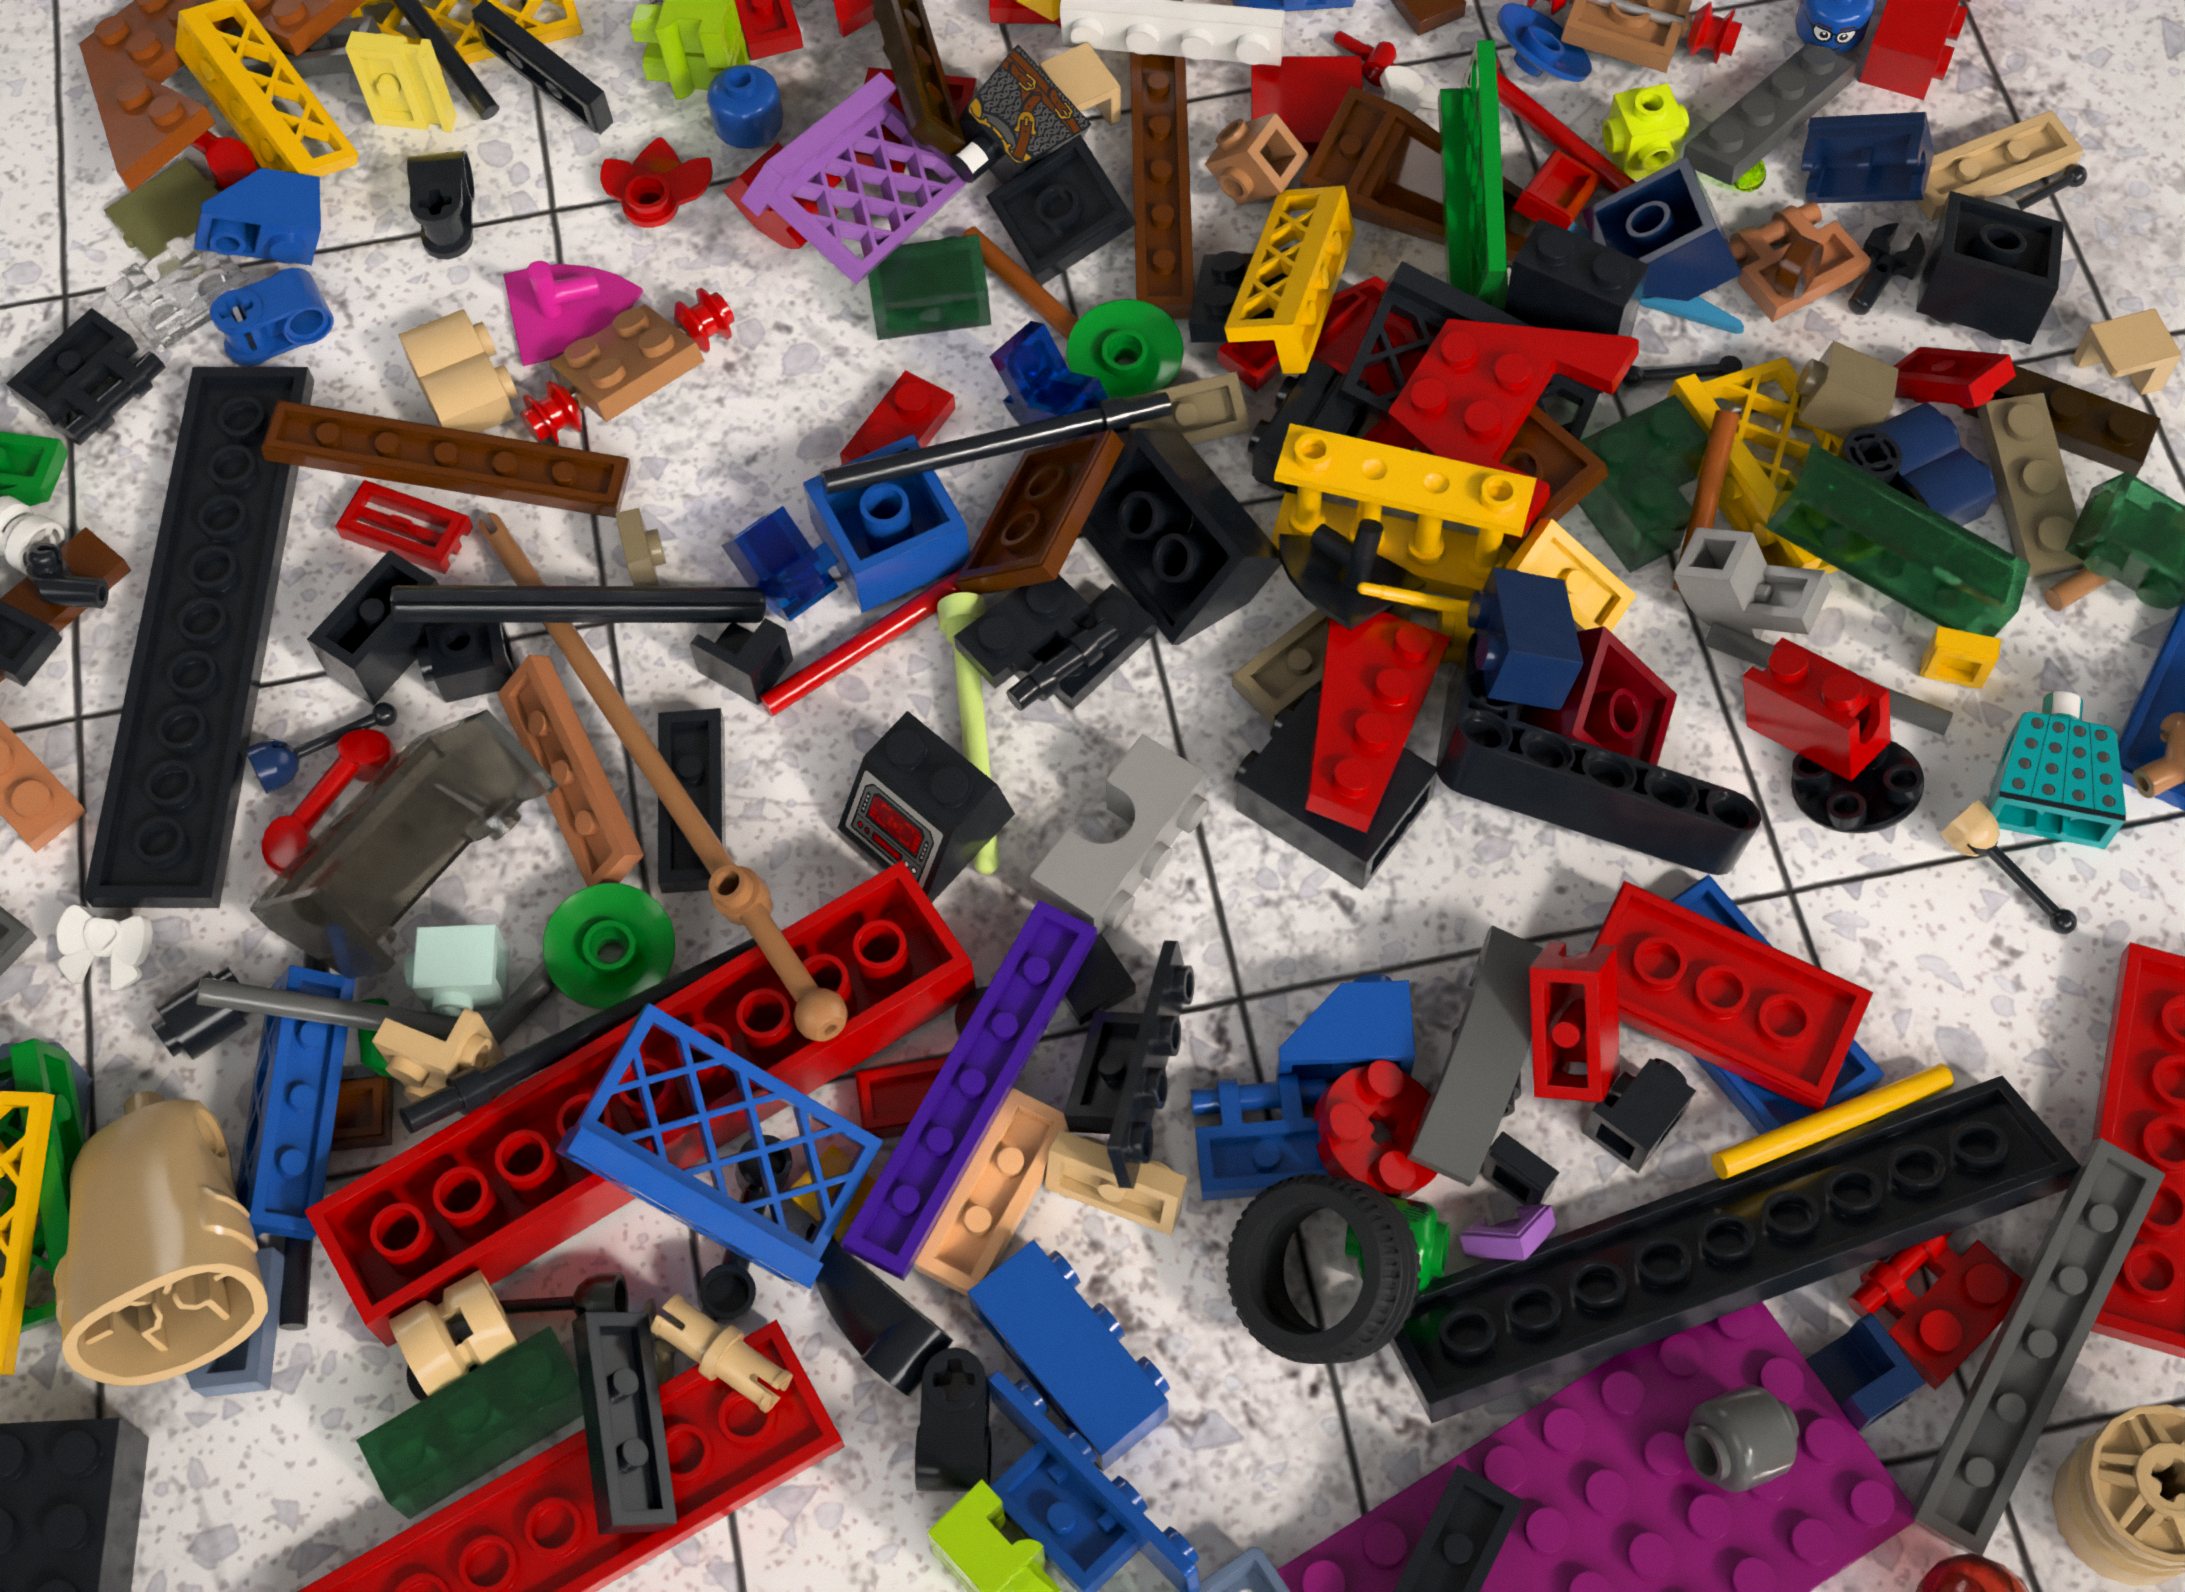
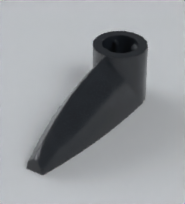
(877, 1320)

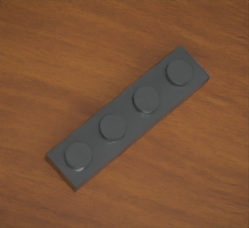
(1769, 113)

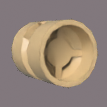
(431, 1344)

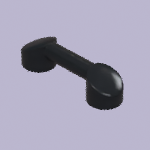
(728, 1288)

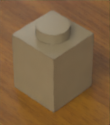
(1845, 391)

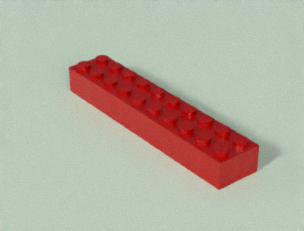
(498, 1192)

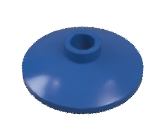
(1540, 45)

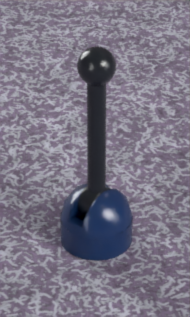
(278, 762)

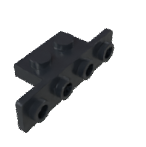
(1125, 1065)

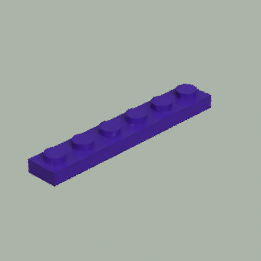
(969, 1091)

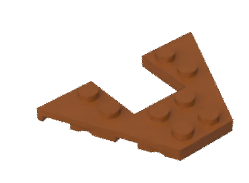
(136, 53)

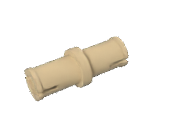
(721, 1352)

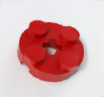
(1345, 1132)

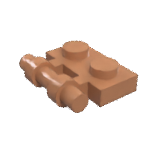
(1840, 264)

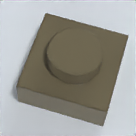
(641, 548)

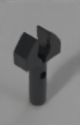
(1885, 266)

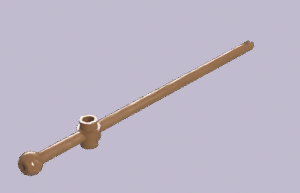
(733, 889)

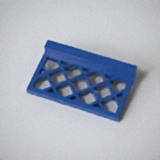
(694, 1201)

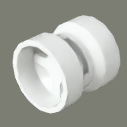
(22, 530)

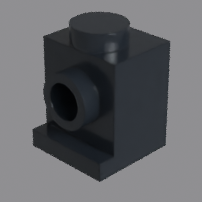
(466, 658)
(1640, 1112)

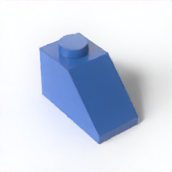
(1352, 1030)

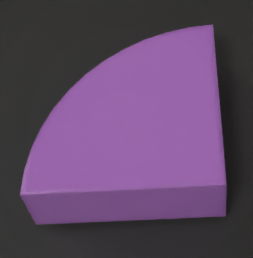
(1511, 1238)

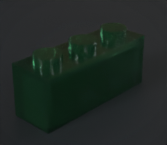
(474, 1424)

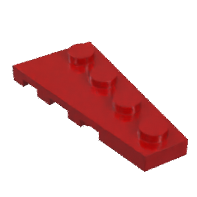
(1366, 711)

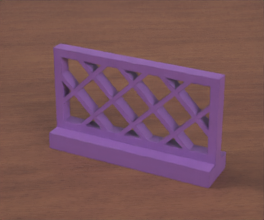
(829, 149)

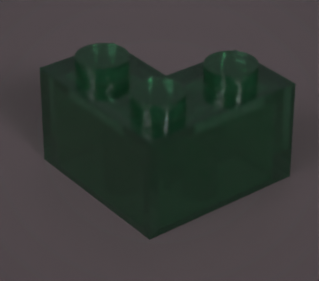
(1646, 463)

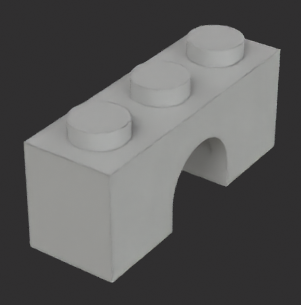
(1158, 799)

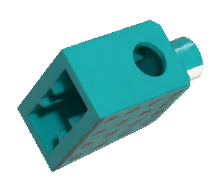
(2060, 776)

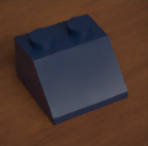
(1671, 228)

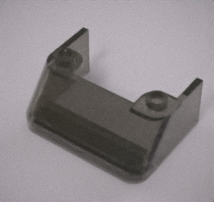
(398, 841)

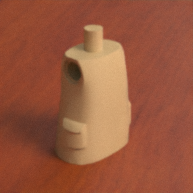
(156, 1248)

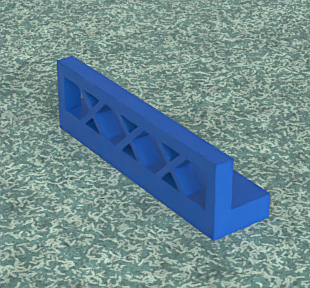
(292, 1111)

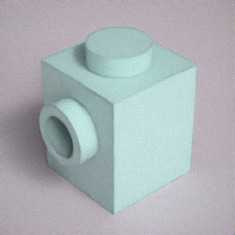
(459, 968)

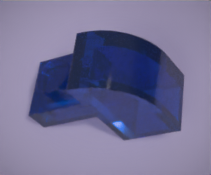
(1040, 379)
(783, 563)

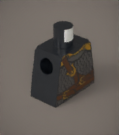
(1015, 121)

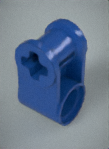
(277, 313)

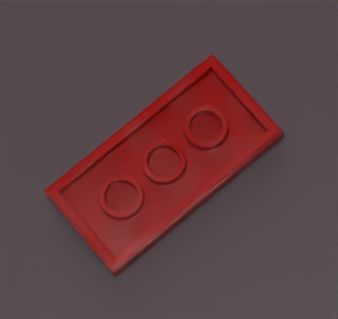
(1730, 997)

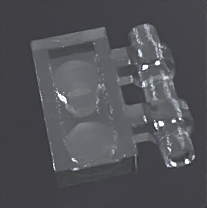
(174, 290)

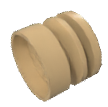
(2113, 1504)

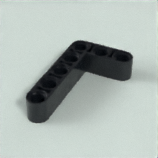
(1584, 785)

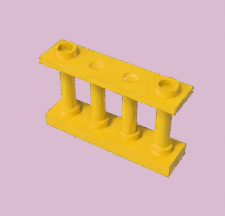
(1407, 481)

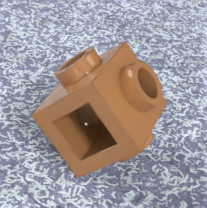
(1256, 159)

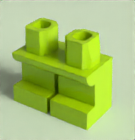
(689, 42)
(977, 1553)

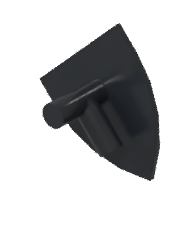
(1331, 567)

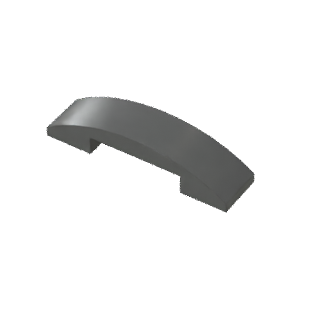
(1481, 1062)

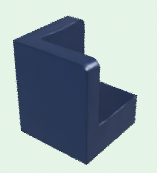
(1866, 1372)

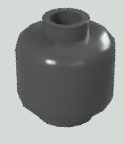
(1742, 1438)

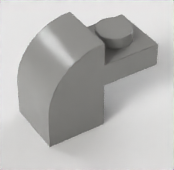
(1733, 586)

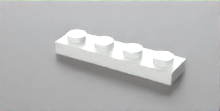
(1176, 29)

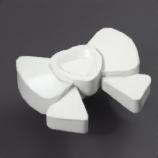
(1408, 90)
(83, 935)

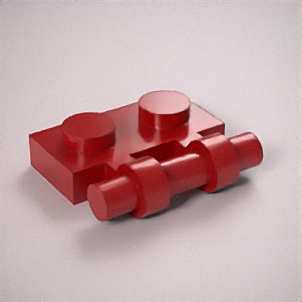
(1952, 1315)

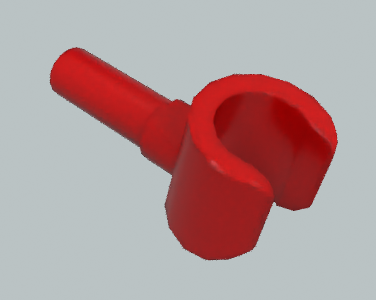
(1375, 59)

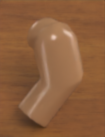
(2169, 769)

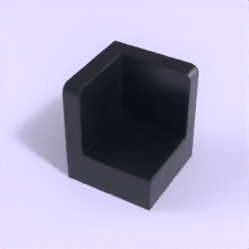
(744, 659)

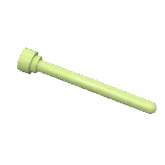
(955, 614)

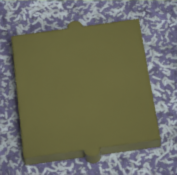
(162, 208)

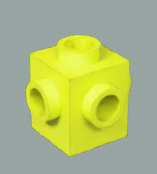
(1645, 130)

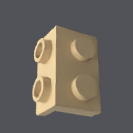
(427, 1062)

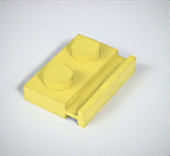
(401, 81)

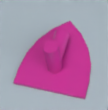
(562, 305)

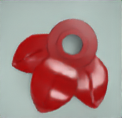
(655, 183)

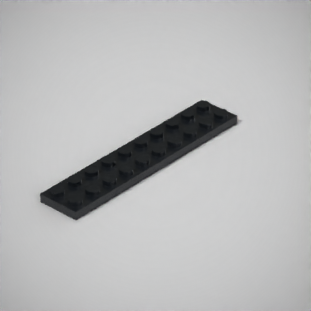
(198, 649)
(1727, 1246)

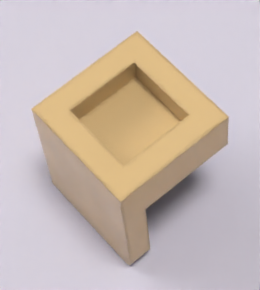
(1085, 81)
(2133, 347)

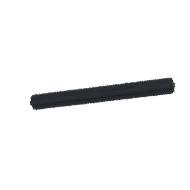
(576, 604)

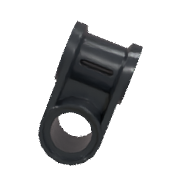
(442, 201)
(953, 1436)

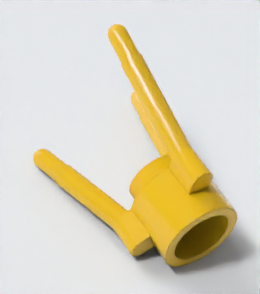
(1450, 617)

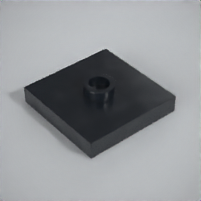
(1060, 210)

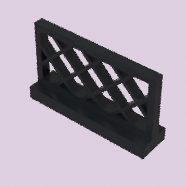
(1428, 306)

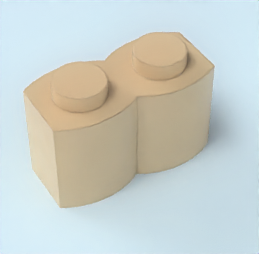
(457, 375)

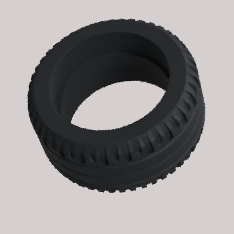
(1258, 1269)

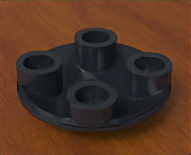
(1870, 802)

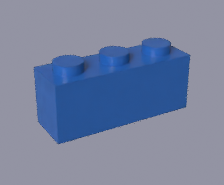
(1071, 1352)

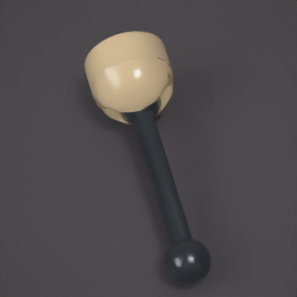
(1977, 834)

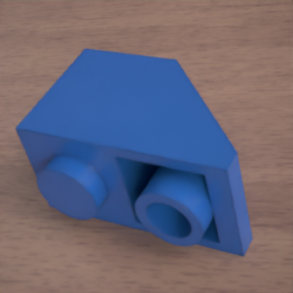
(264, 218)

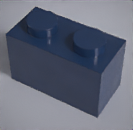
(1525, 638)

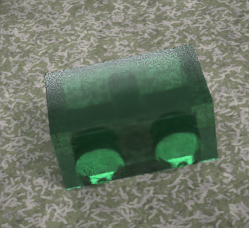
(930, 288)
(2135, 538)

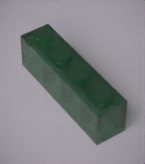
(1897, 545)

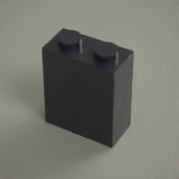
(1574, 283)
(1275, 788)

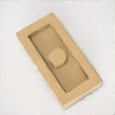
(1084, 1173)

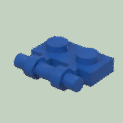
(1249, 1157)

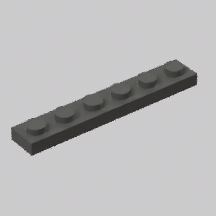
(2036, 1347)

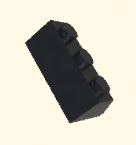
(1178, 536)

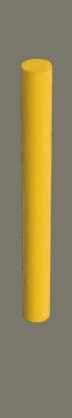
(1831, 1121)

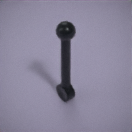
(1636, 376)

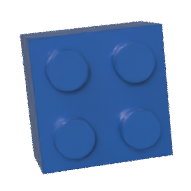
(890, 532)

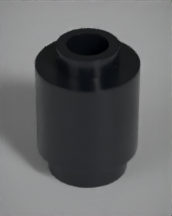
(196, 1026)

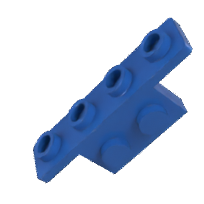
(1073, 1508)

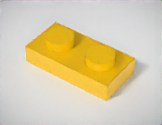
(1593, 591)

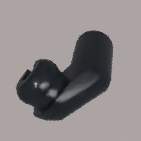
(58, 584)

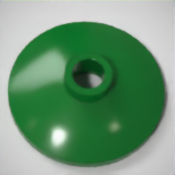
(1126, 331)
(604, 917)

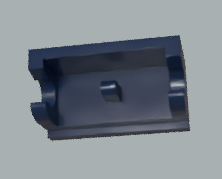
(1867, 157)

